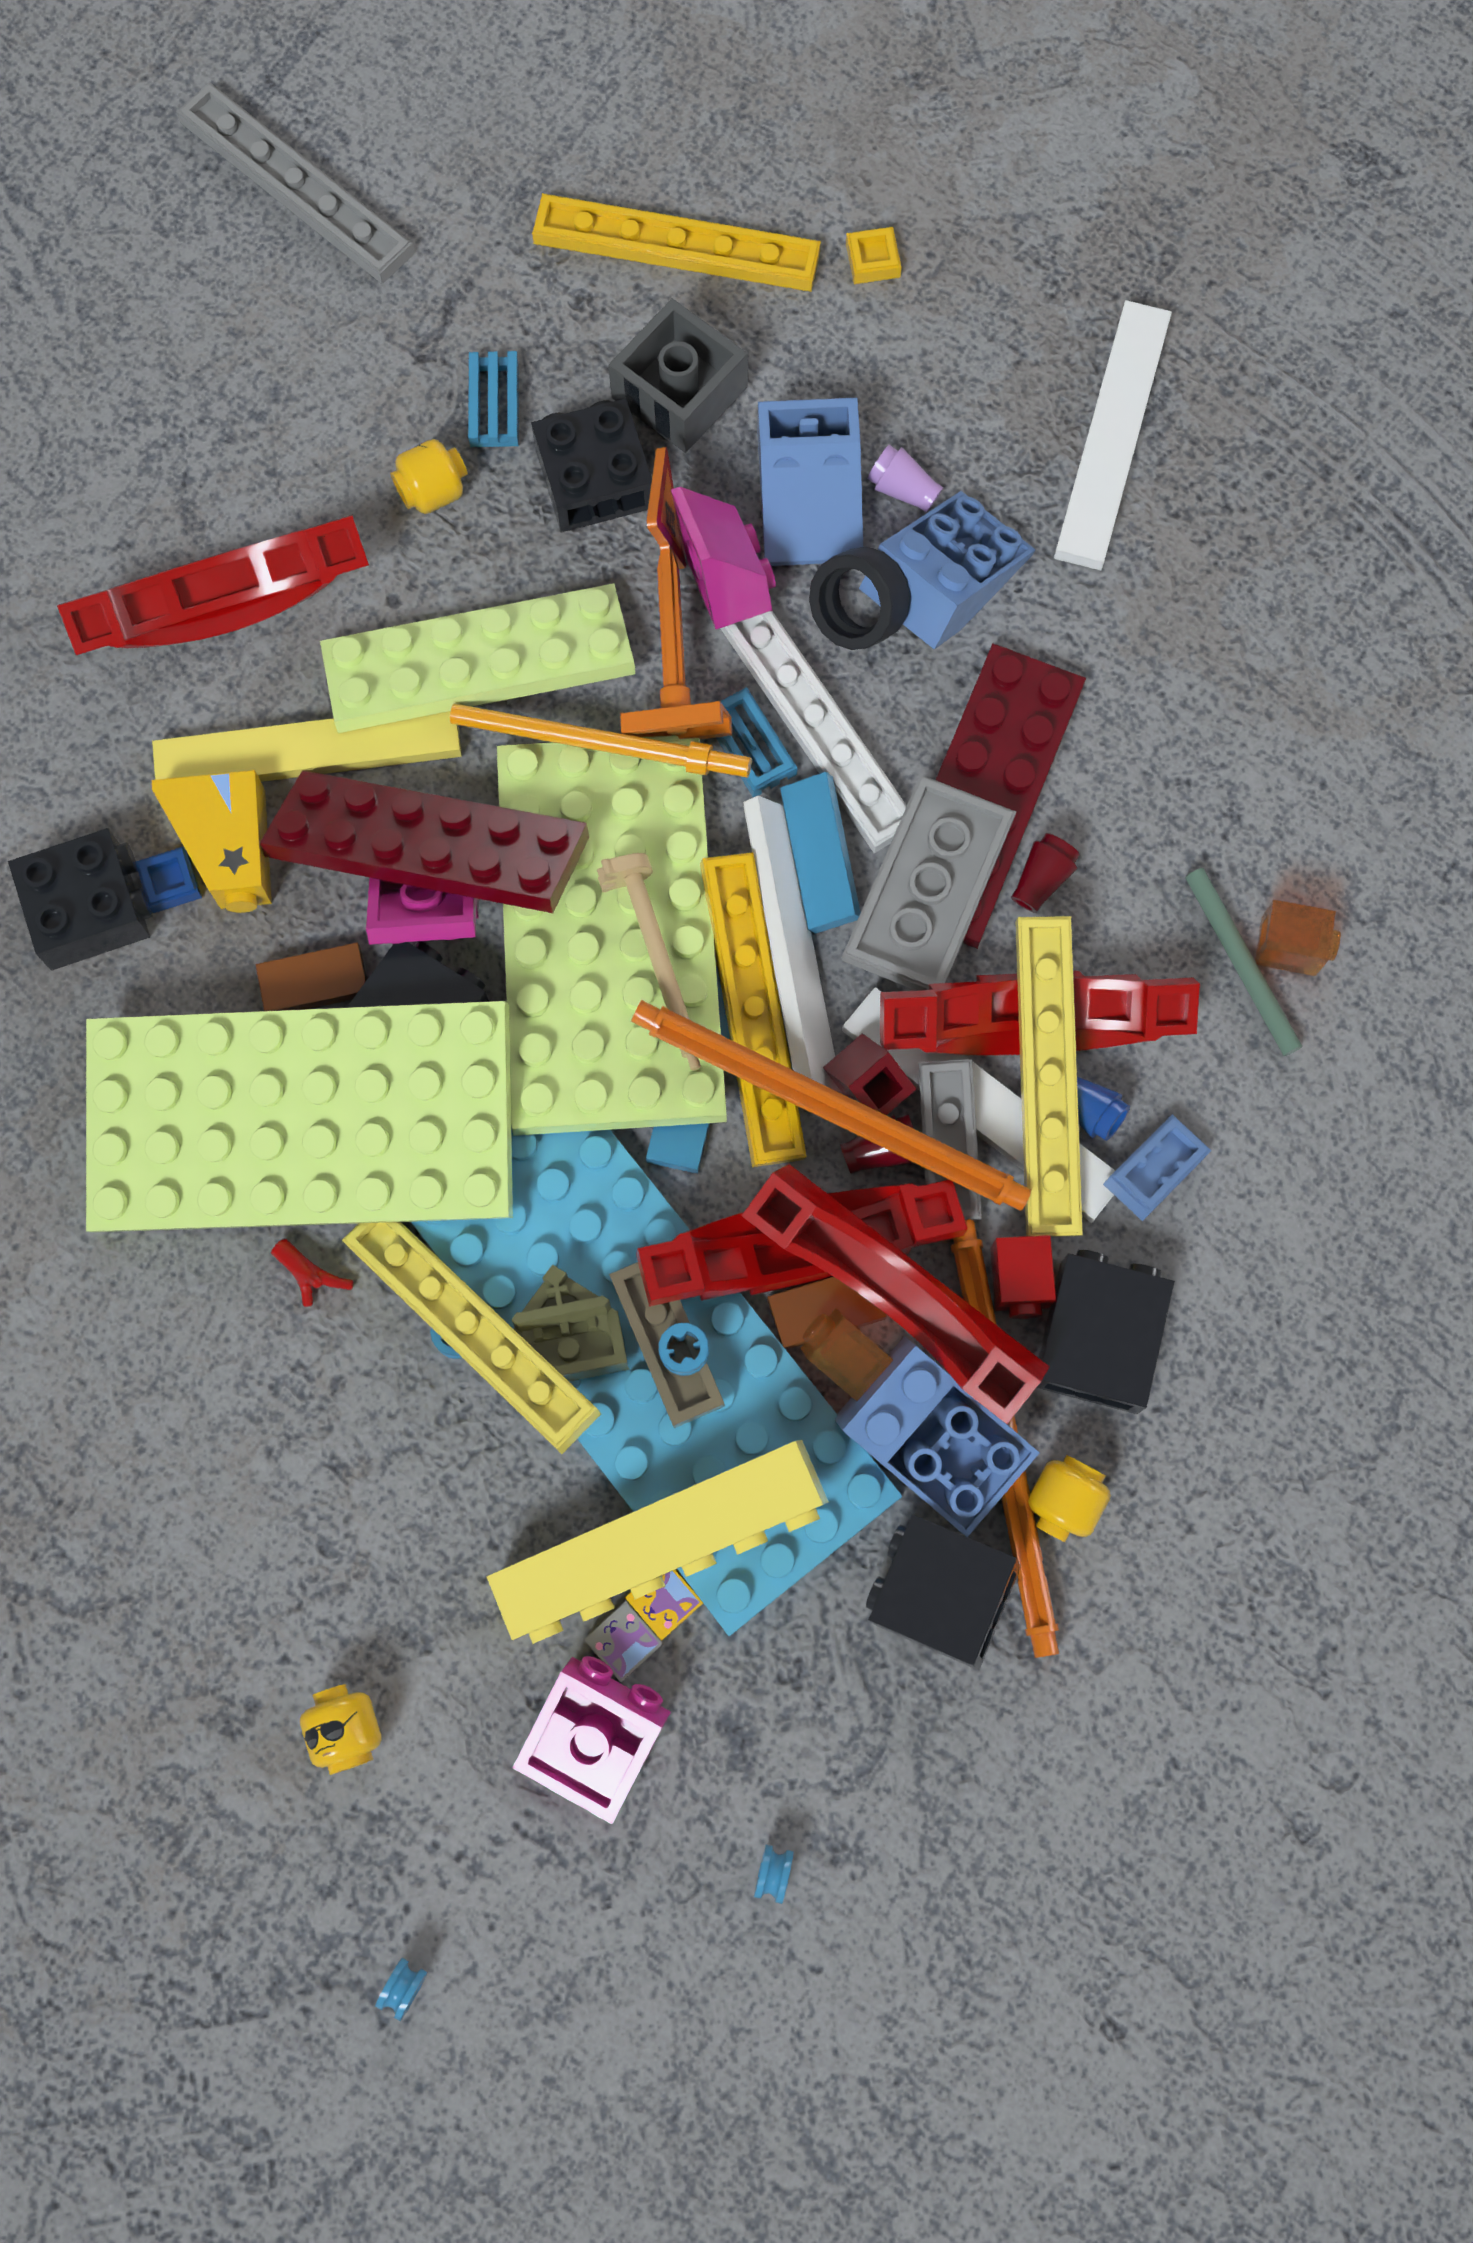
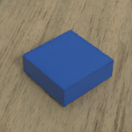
(168, 879)

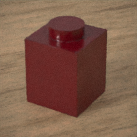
(869, 1075)

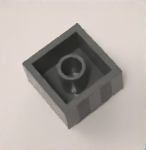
(679, 375)

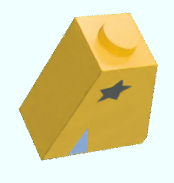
(221, 828)

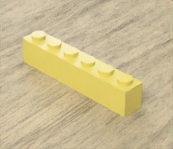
(658, 1539)

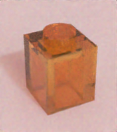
(1297, 938)
(844, 1353)

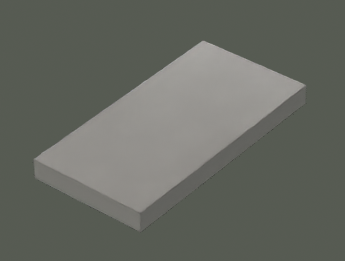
(928, 885)

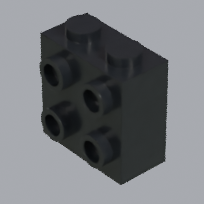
(592, 464)
(81, 898)
(943, 1591)

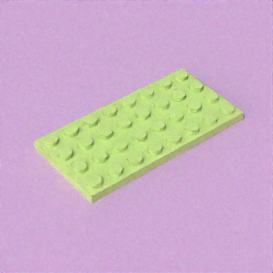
(587, 966)
(299, 1117)

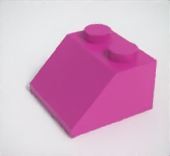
(723, 558)

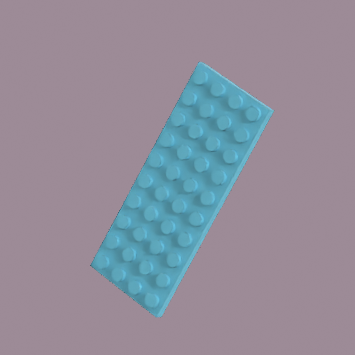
(587, 1212)

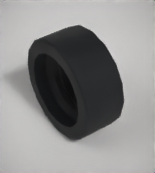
(827, 606)

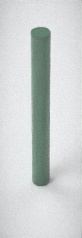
(1243, 962)

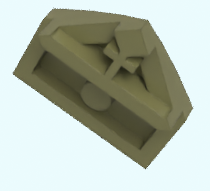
(572, 1328)

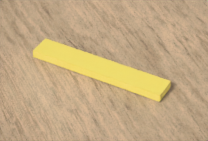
(307, 746)
(1048, 1076)
(474, 1331)

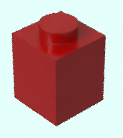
(1023, 1275)

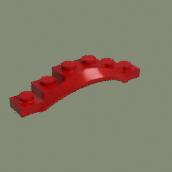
(215, 592)
(985, 1013)
(738, 1257)

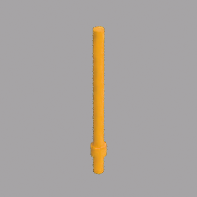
(696, 757)

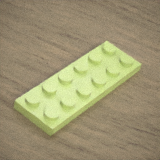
(476, 657)

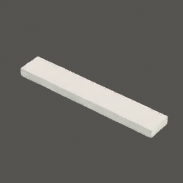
(1112, 435)
(819, 726)
(790, 941)
(996, 1107)

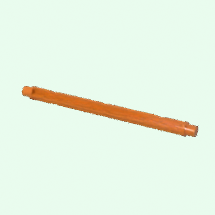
(831, 1105)
(1018, 1514)

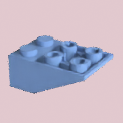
(809, 479)
(952, 565)
(936, 1438)

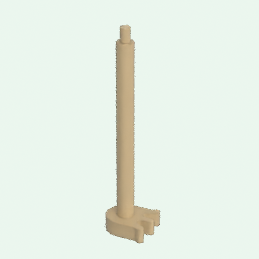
(631, 872)

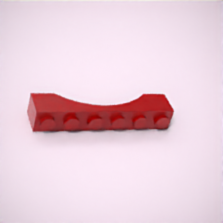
(963, 1340)

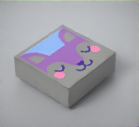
(623, 1641)

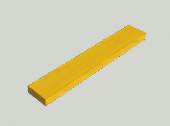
(676, 242)
(751, 1001)

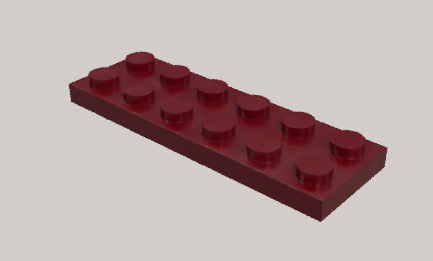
(1008, 749)
(426, 841)

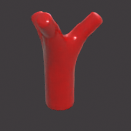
(306, 1272)

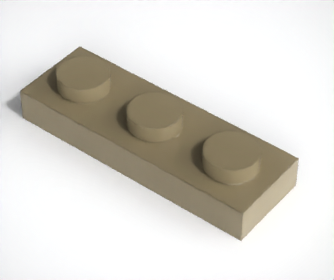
(682, 1396)

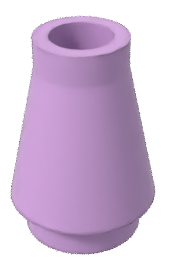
(904, 479)

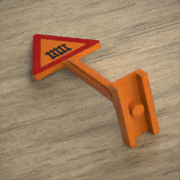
(676, 712)

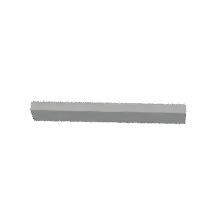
(296, 183)

